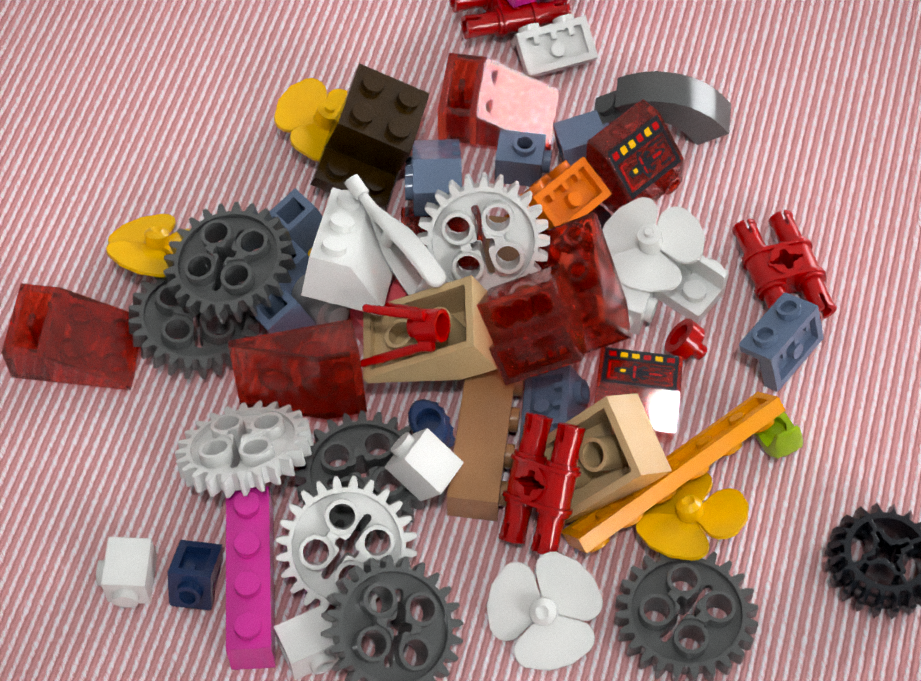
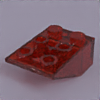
(488, 96)
(591, 269)
(69, 339)

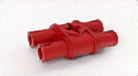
(503, 18)
(783, 266)
(541, 483)

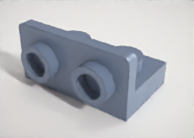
(784, 339)
(555, 395)

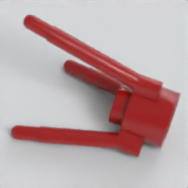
(423, 324)

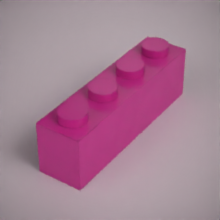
(250, 580)

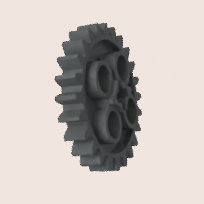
(229, 262)
(157, 323)
(353, 443)
(356, 618)
(718, 638)

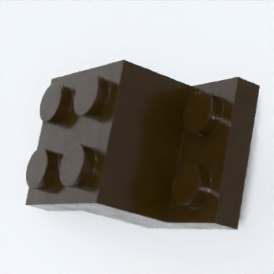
(371, 134)

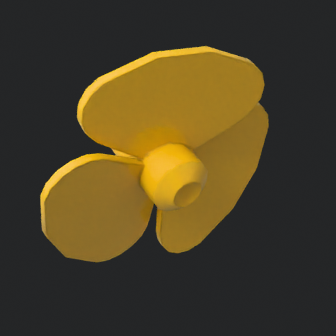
(308, 115)
(143, 244)
(680, 524)

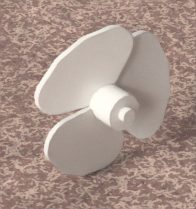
(640, 244)
(566, 595)

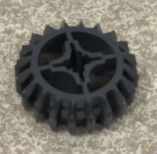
(880, 573)

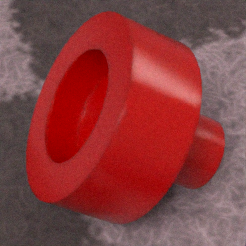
(686, 340)

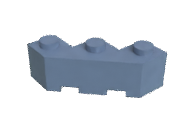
(431, 169)
(302, 223)

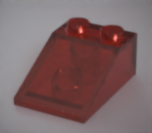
(303, 367)

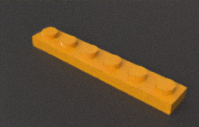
(686, 463)

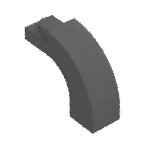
(680, 99)

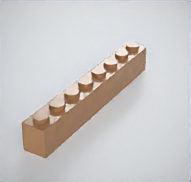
(484, 433)

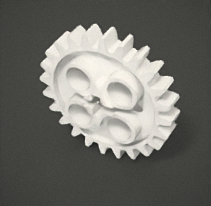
(518, 231)
(244, 449)
(313, 523)

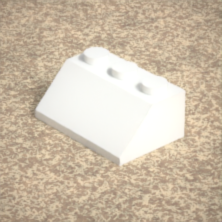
(346, 257)

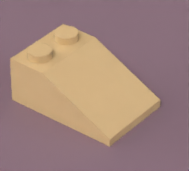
(459, 357)
(616, 453)

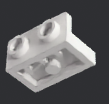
(555, 46)
(699, 288)

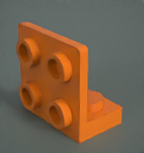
(568, 192)

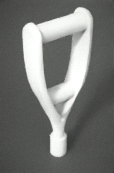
(399, 245)

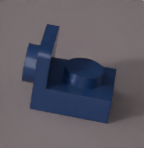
(193, 574)

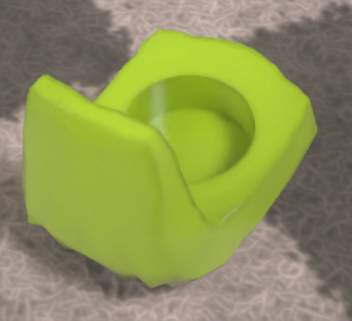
(781, 437)

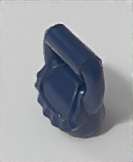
(430, 415)

